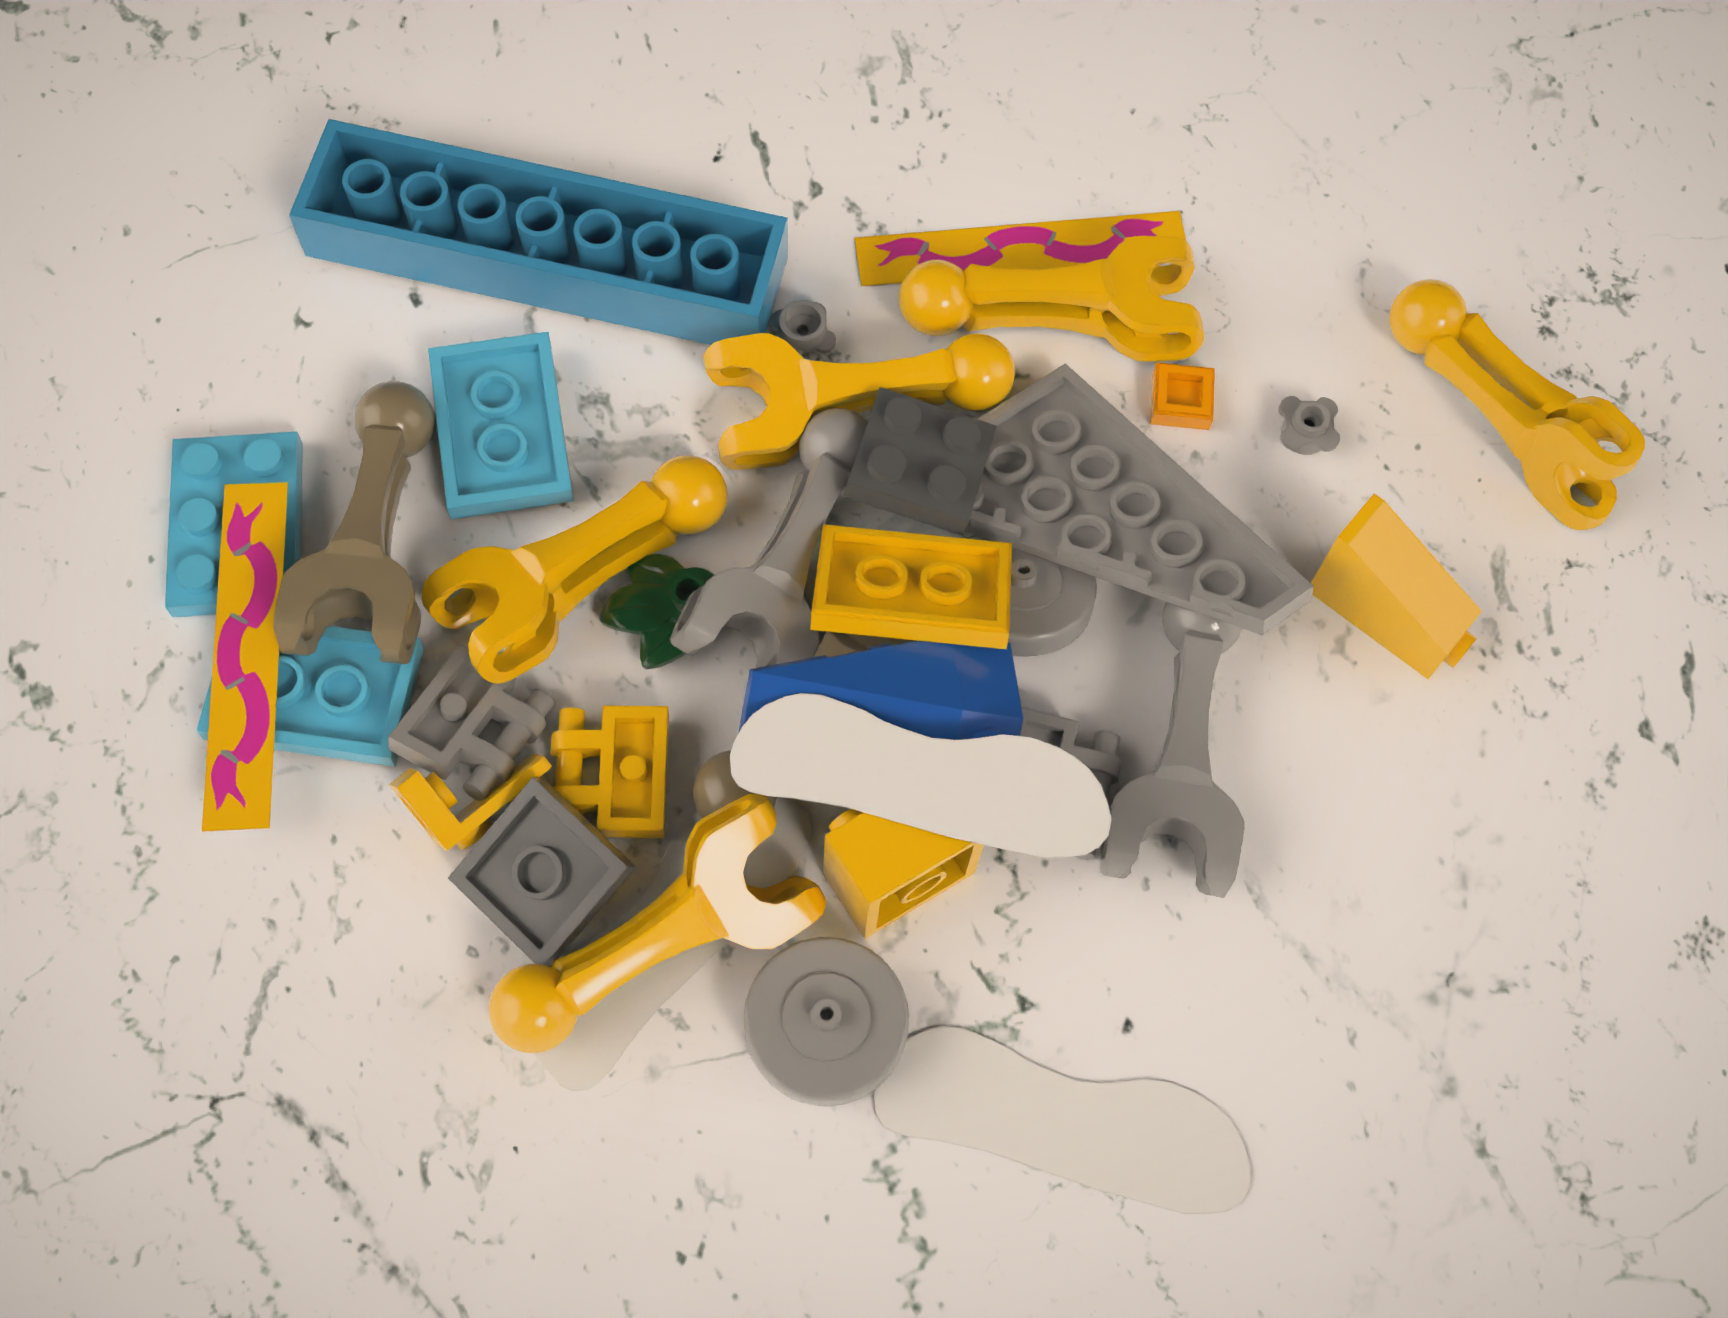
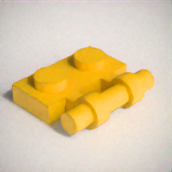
(631, 773)

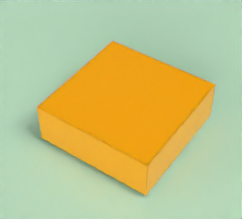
(1182, 396)

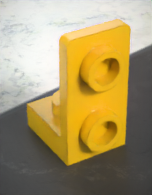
(431, 799)

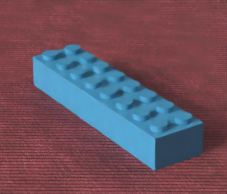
(540, 235)

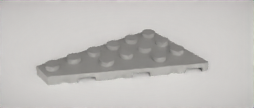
(1103, 499)

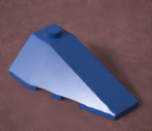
(913, 685)

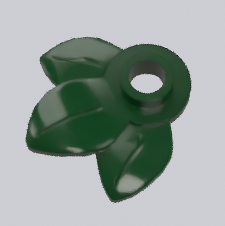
(653, 605)

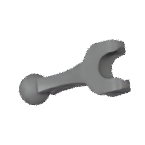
(768, 596)
(1180, 793)

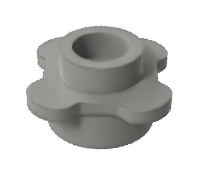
(808, 316)
(1303, 438)

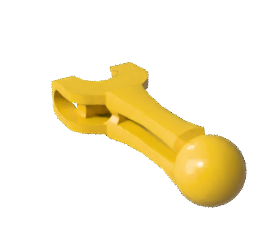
(1097, 298)
(970, 372)
(1538, 420)
(541, 582)
(539, 1004)

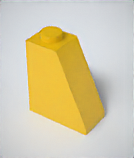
(1396, 590)

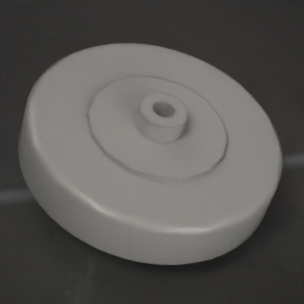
(1046, 604)
(826, 1021)

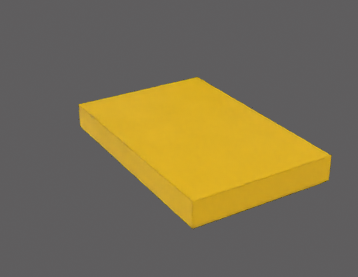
(913, 587)

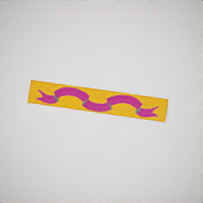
(1015, 246)
(245, 659)

